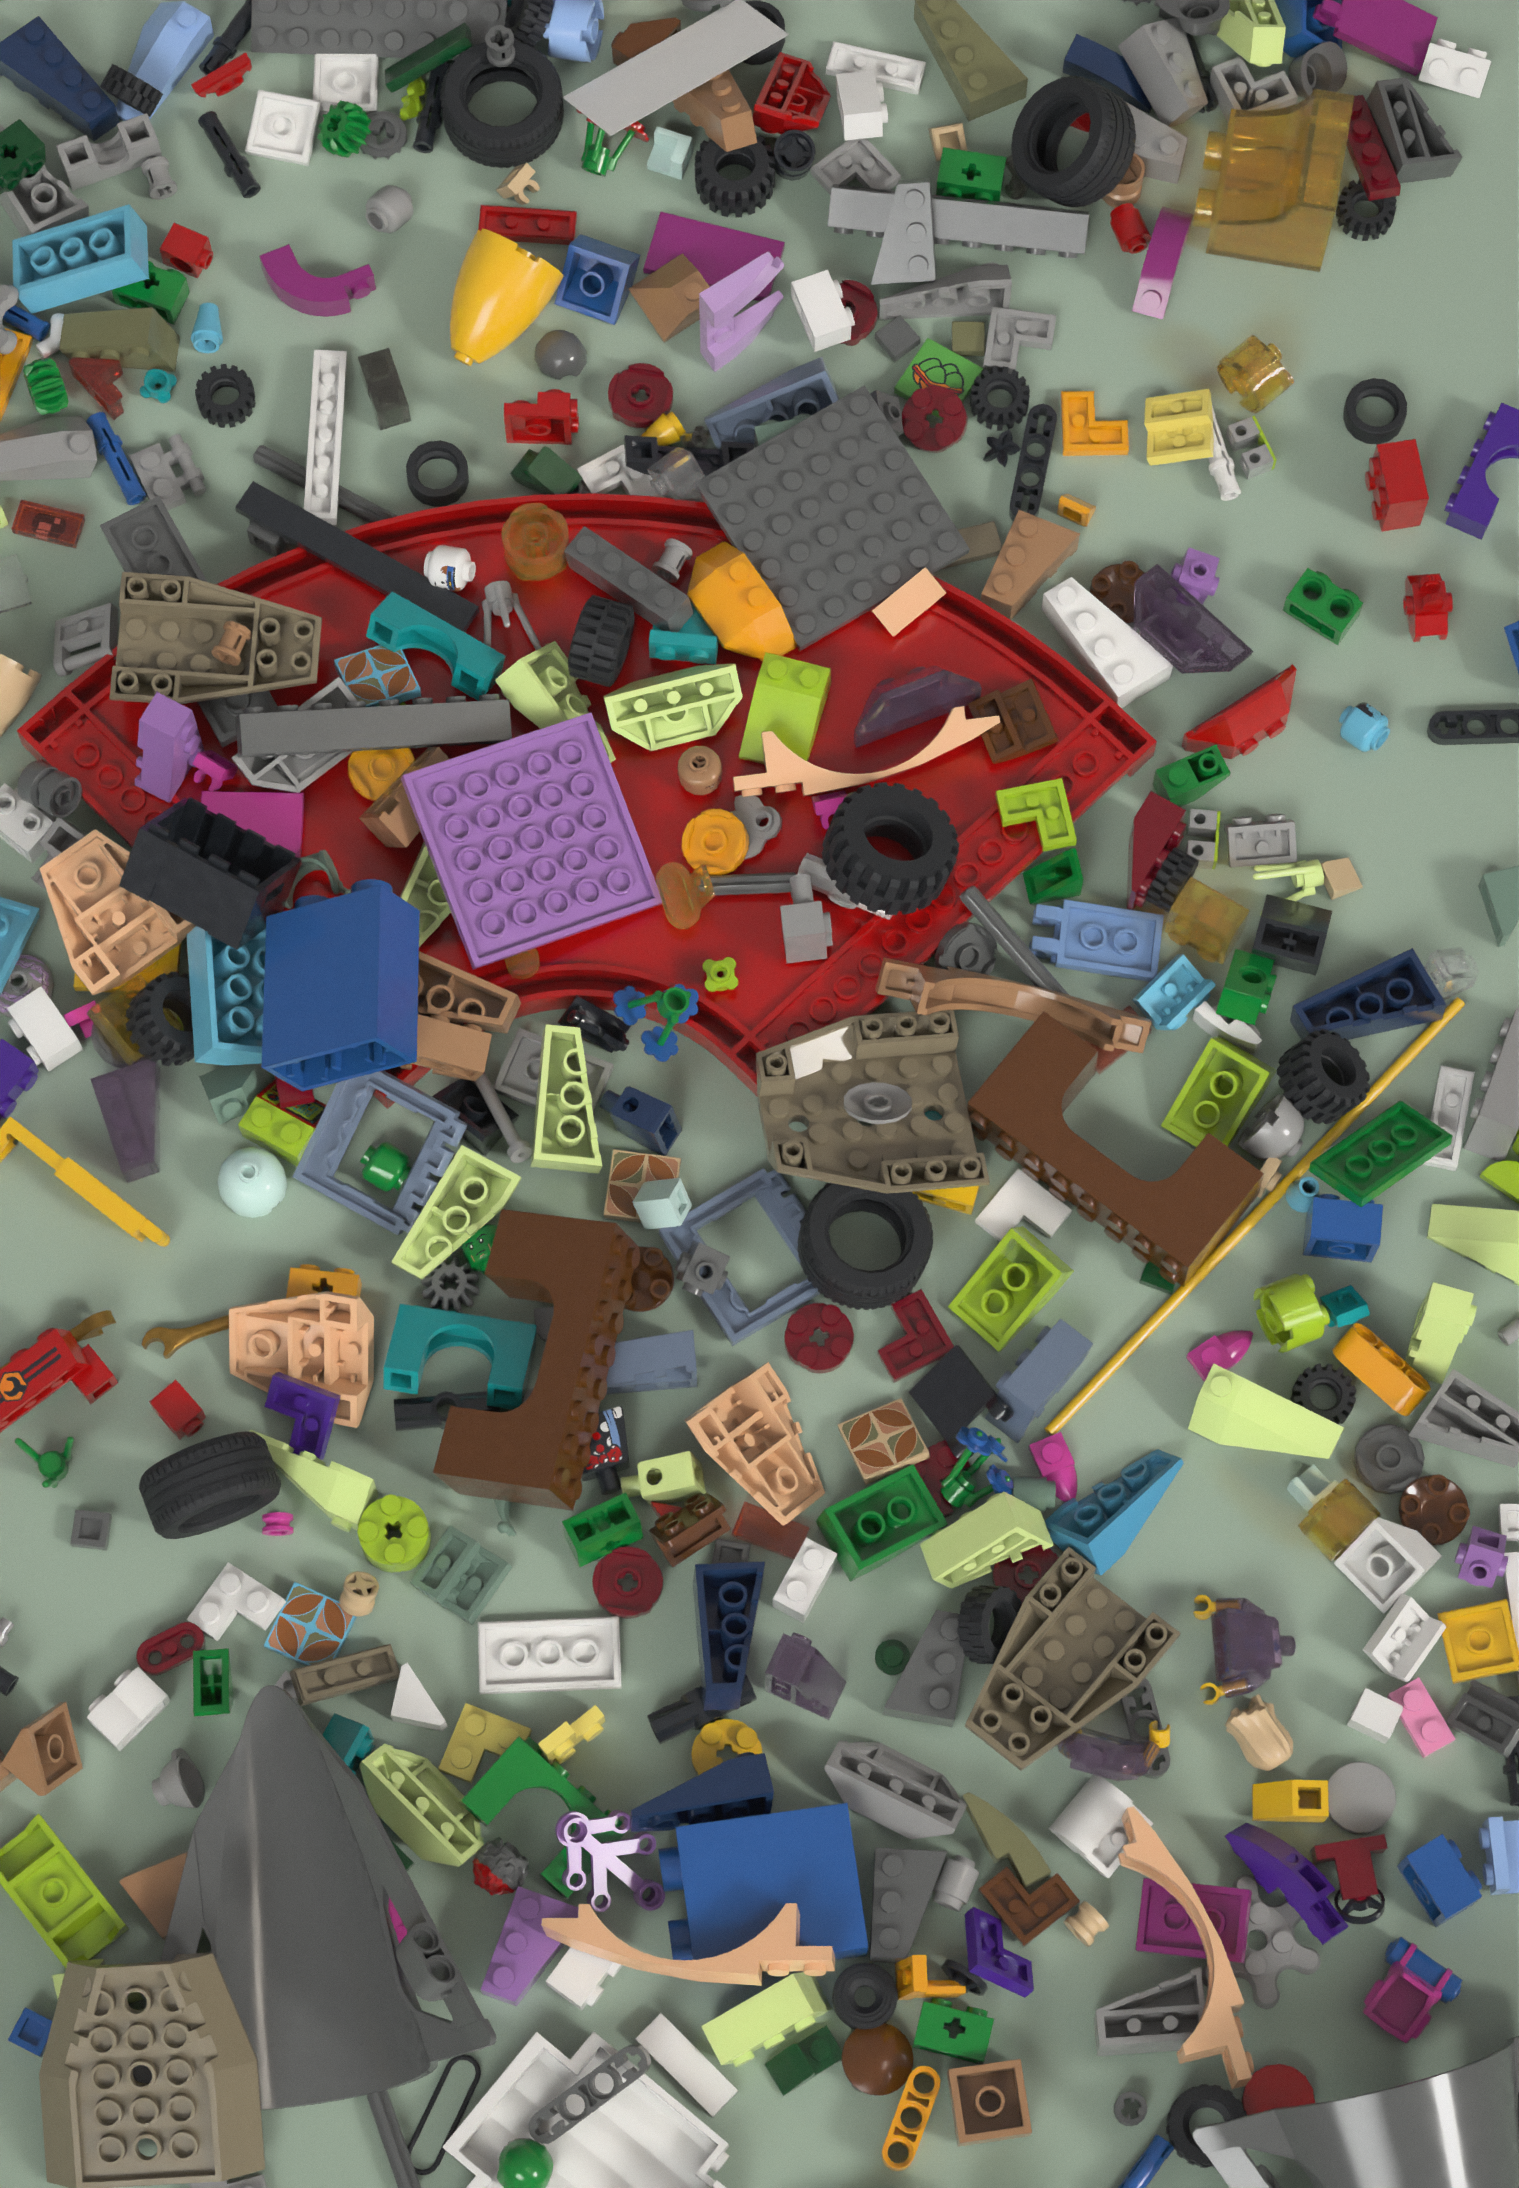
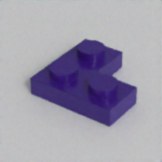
(310, 1406)
(990, 1959)

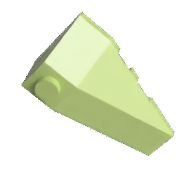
(1480, 1234)

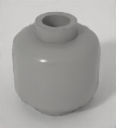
(389, 209)

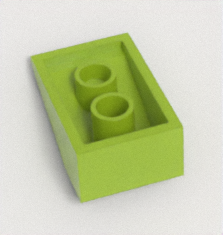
(788, 703)
(1218, 1094)
(1010, 1287)

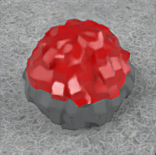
(499, 1867)

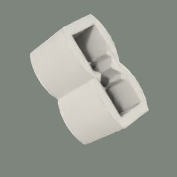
(127, 1708)

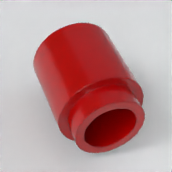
(1129, 228)

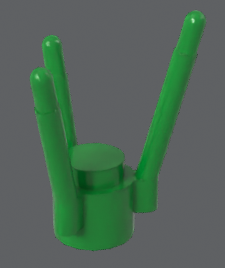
(52, 1463)

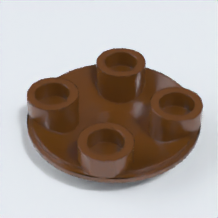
(1116, 588)
(650, 1281)
(1434, 1508)
(877, 2059)

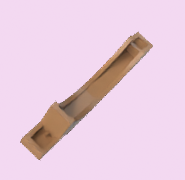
(959, 989)

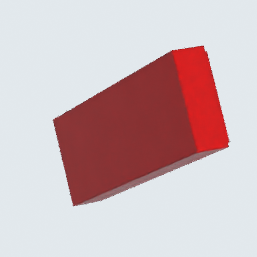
(529, 224)

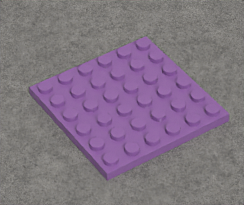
(531, 840)

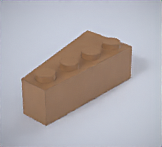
(720, 111)

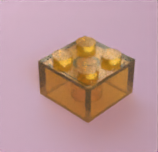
(1206, 921)

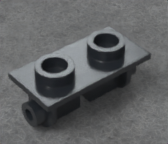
(596, 1025)

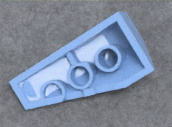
(167, 49)

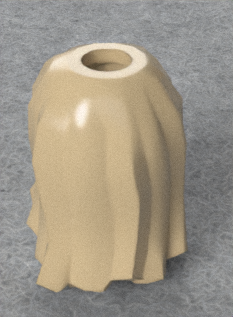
(1260, 1734)

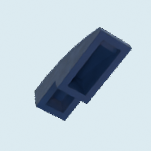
(1106, 68)

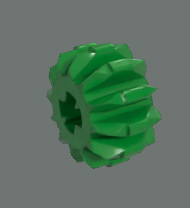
(344, 129)
(45, 386)

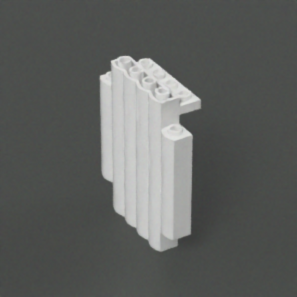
(627, 2143)

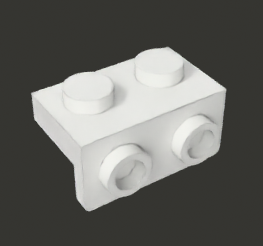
(1455, 69)
(1403, 1639)

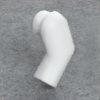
(51, 344)

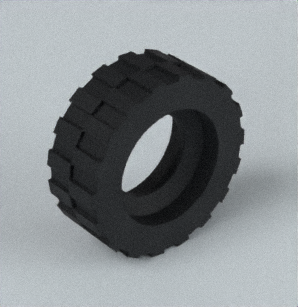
(975, 1617)
(1183, 2108)

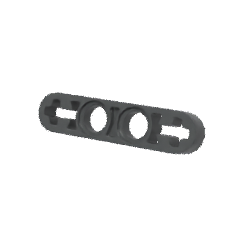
(587, 2091)

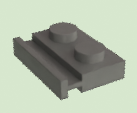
(1487, 1718)

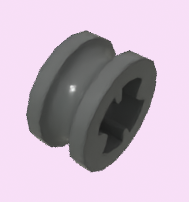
(1119, 2105)

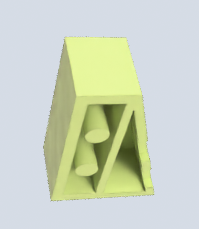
(1254, 31)
(1439, 1329)
(766, 2018)

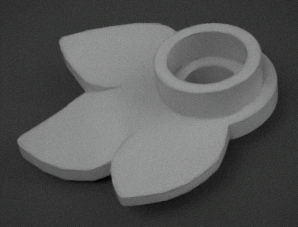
(751, 812)

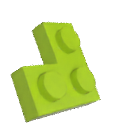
(1040, 802)

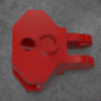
(1427, 606)

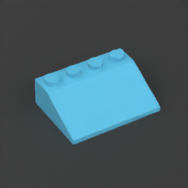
(226, 998)

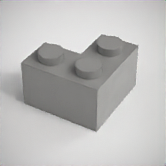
(1238, 90)

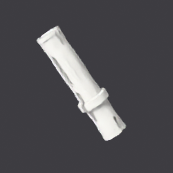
(1222, 466)

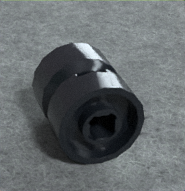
(793, 155)

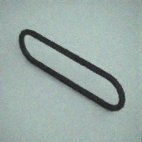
(429, 2107)

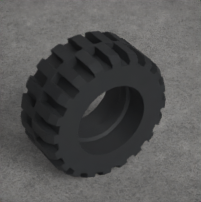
(877, 879)

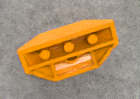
(738, 604)

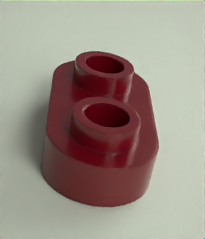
(170, 1646)

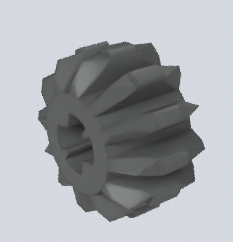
(451, 1298)

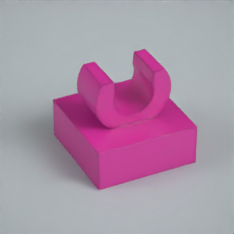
(215, 766)
(827, 805)
(79, 1016)

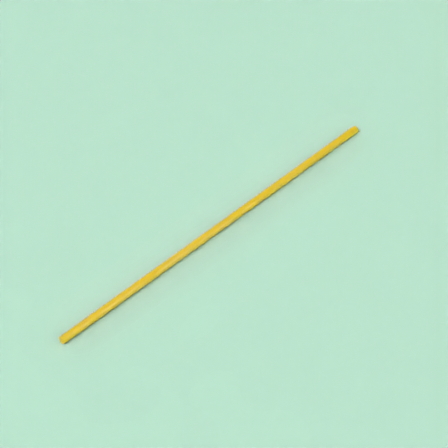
(1251, 1220)

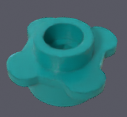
(154, 377)

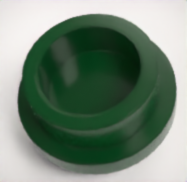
(892, 1657)

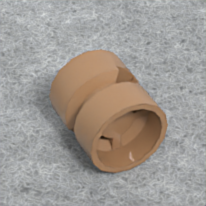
(1129, 187)

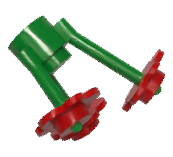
(597, 158)

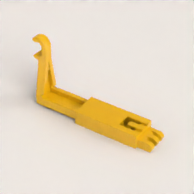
(83, 1183)

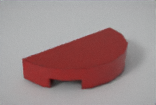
(224, 78)

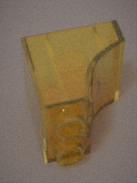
(1276, 181)

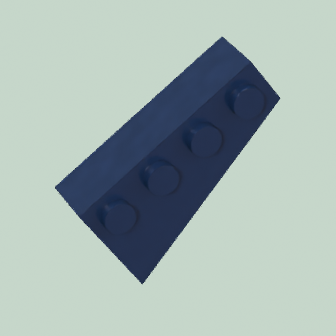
(50, 73)
(1373, 1002)
(725, 1622)

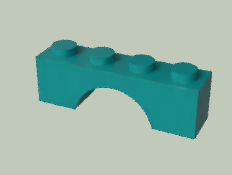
(404, 625)

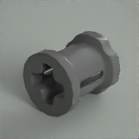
(505, 41)

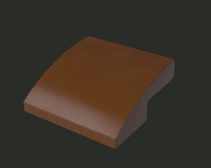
(1022, 724)

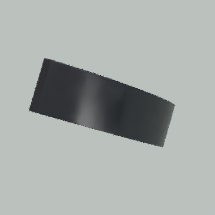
(644, 452)

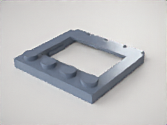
(337, 1129)
(785, 1214)

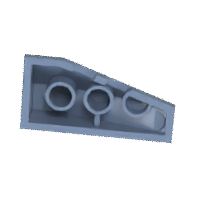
(794, 393)

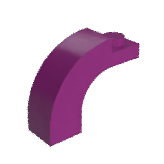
(1162, 262)
(311, 293)

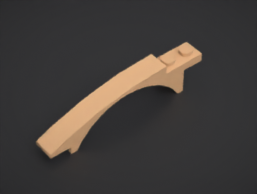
(787, 769)
(771, 1950)
(1218, 2028)

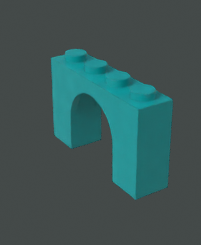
(424, 1331)

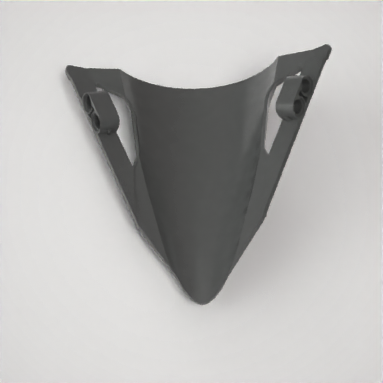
(295, 1904)
(1420, 2134)

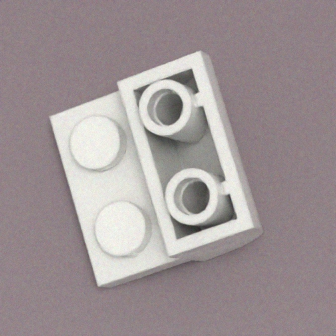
(1094, 1824)

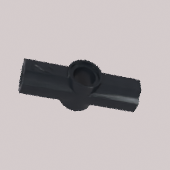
(423, 1414)
(689, 1714)

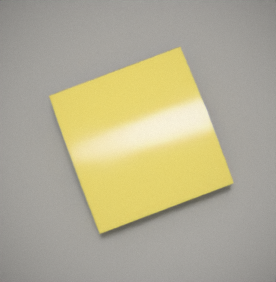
(1179, 427)

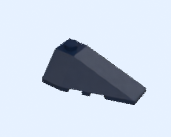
(724, 1792)

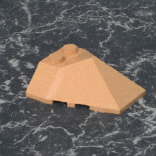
(102, 925)
(311, 1338)
(759, 1443)

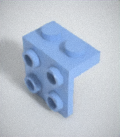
(1502, 1855)

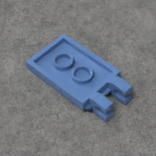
(1099, 939)

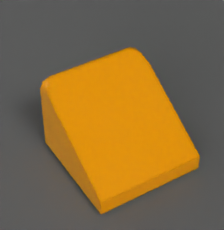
(1075, 509)

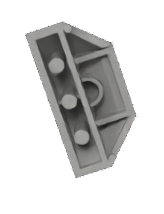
(296, 772)
(894, 1790)

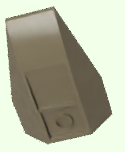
(178, 620)
(1064, 1662)

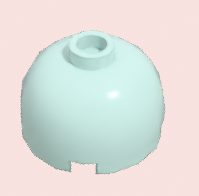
(252, 1182)

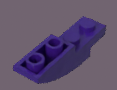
(1284, 1868)

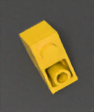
(1290, 1801)

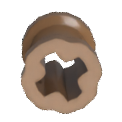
(231, 643)

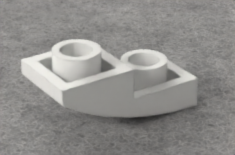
(1237, 1032)

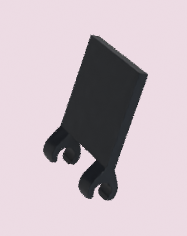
(955, 1395)

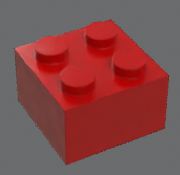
(1397, 485)

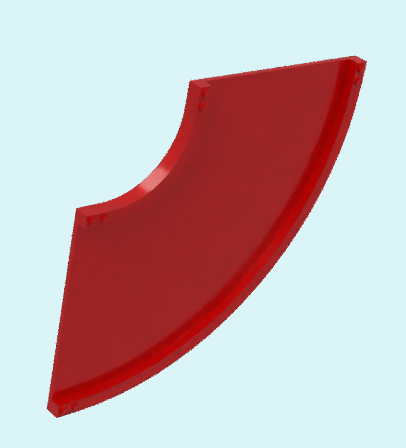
(773, 1000)

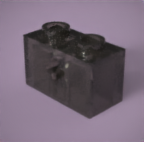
(384, 389)

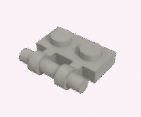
(157, 477)

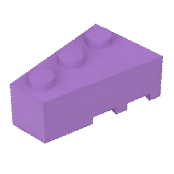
(169, 746)
(523, 1946)

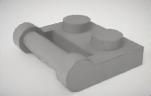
(82, 631)

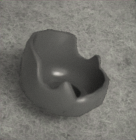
(560, 354)

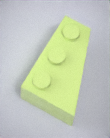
(984, 1537)

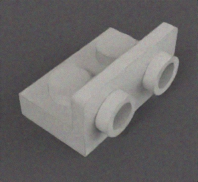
(1261, 841)

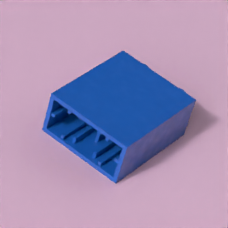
(341, 986)
(751, 1866)

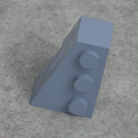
(653, 1364)
(1039, 1376)

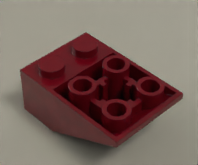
(1153, 835)

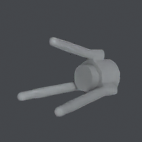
(500, 602)

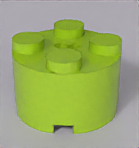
(1290, 1312)
(395, 1554)

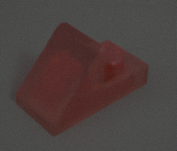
(98, 379)

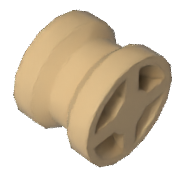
(359, 1593)
(1086, 1923)

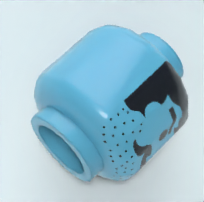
(1364, 727)

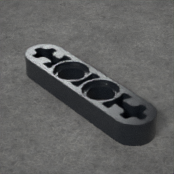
(1033, 464)
(1490, 718)

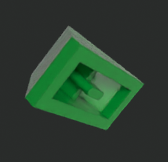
(1054, 878)
(212, 1682)

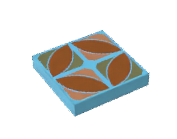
(378, 676)
(309, 1627)

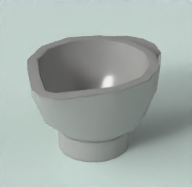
(179, 1782)

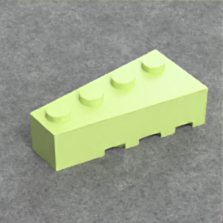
(564, 1114)

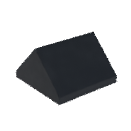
(481, 1128)

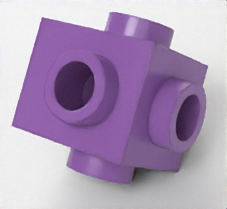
(1197, 574)
(1482, 1557)

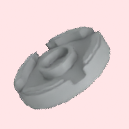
(1360, 1798)

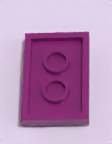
(1169, 1930)

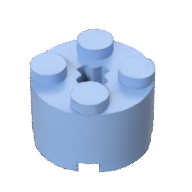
(574, 29)

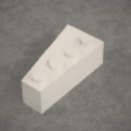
(1104, 644)

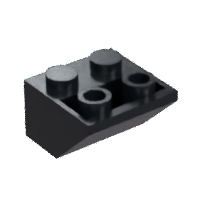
(1292, 934)

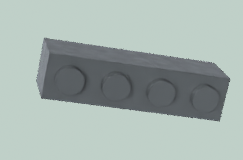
(628, 581)

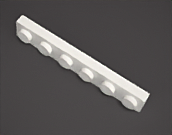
(325, 434)

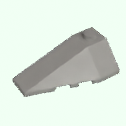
(956, 295)

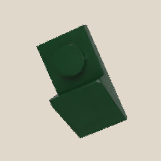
(546, 473)
(804, 2060)

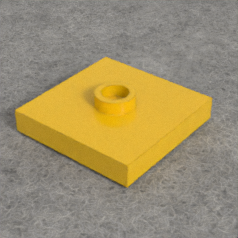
(1480, 1641)

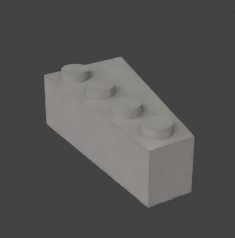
(41, 203)
(1498, 1110)

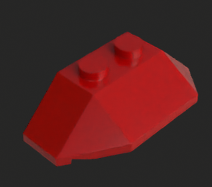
(791, 97)
(1247, 720)

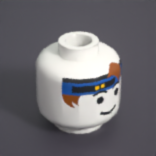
(449, 567)

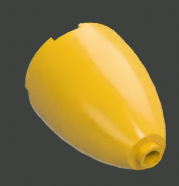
(497, 296)

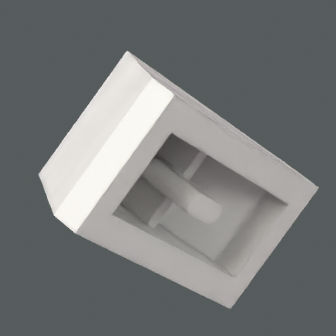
(413, 1704)

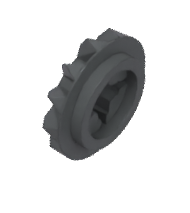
(395, 132)

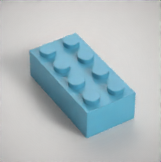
(80, 259)

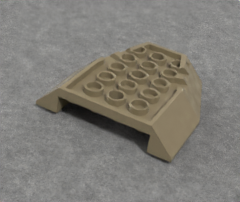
(808, 1083)
(202, 2086)

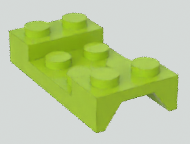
(57, 1894)

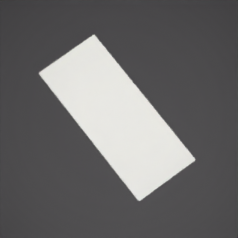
(675, 66)

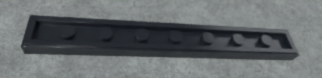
(352, 555)

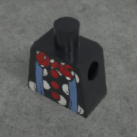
(608, 1451)

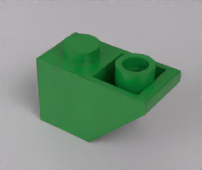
(1191, 776)

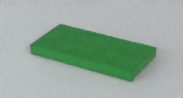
(1380, 1153)

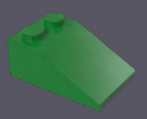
(880, 1522)

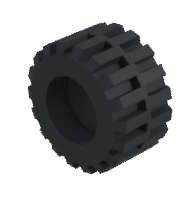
(734, 195)
(601, 641)
(151, 1027)
(1323, 1076)

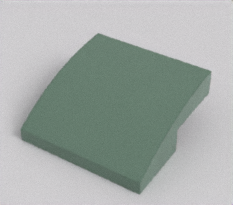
(461, 1575)

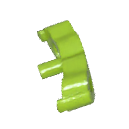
(412, 103)

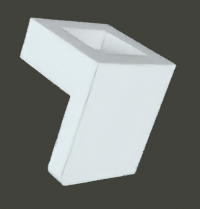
(1375, 1716)

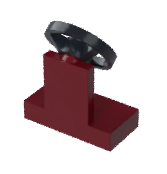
(1354, 1875)

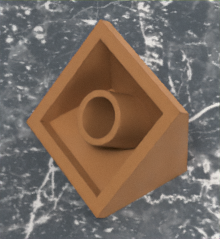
(45, 1751)

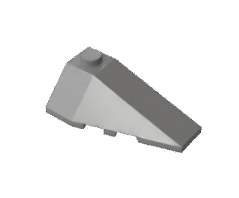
(48, 450)

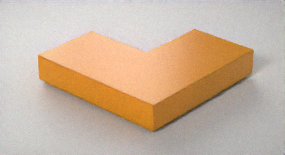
(1086, 436)

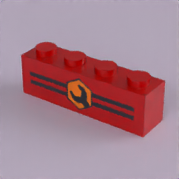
(38, 1373)

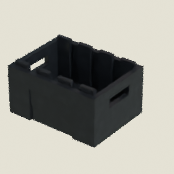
(210, 871)

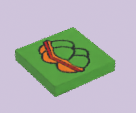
(938, 367)

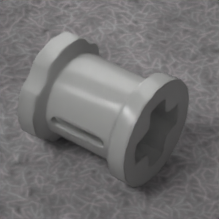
(159, 178)
(672, 560)

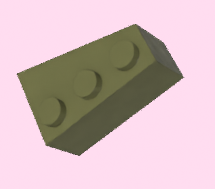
(132, 336)

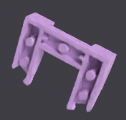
(720, 332)

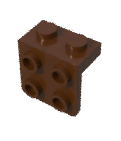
(690, 1528)

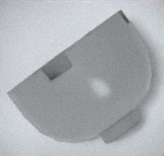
(1275, 1130)

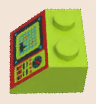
(280, 1129)

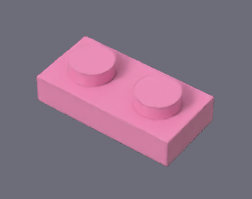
(1422, 1718)

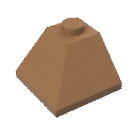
(671, 296)

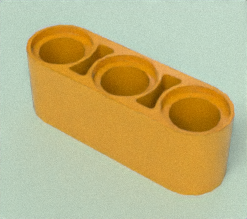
(1381, 1369)
(910, 2100)

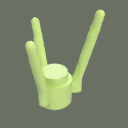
(1303, 874)

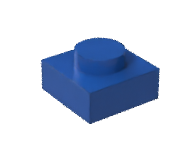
(31, 2032)

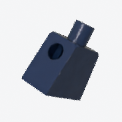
(643, 1118)

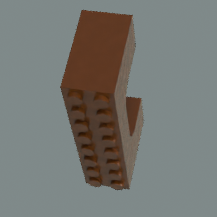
(1163, 1221)
(544, 1443)

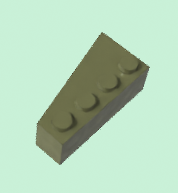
(969, 59)

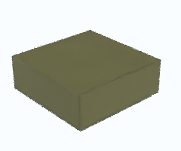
(968, 338)

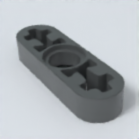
(1146, 1699)

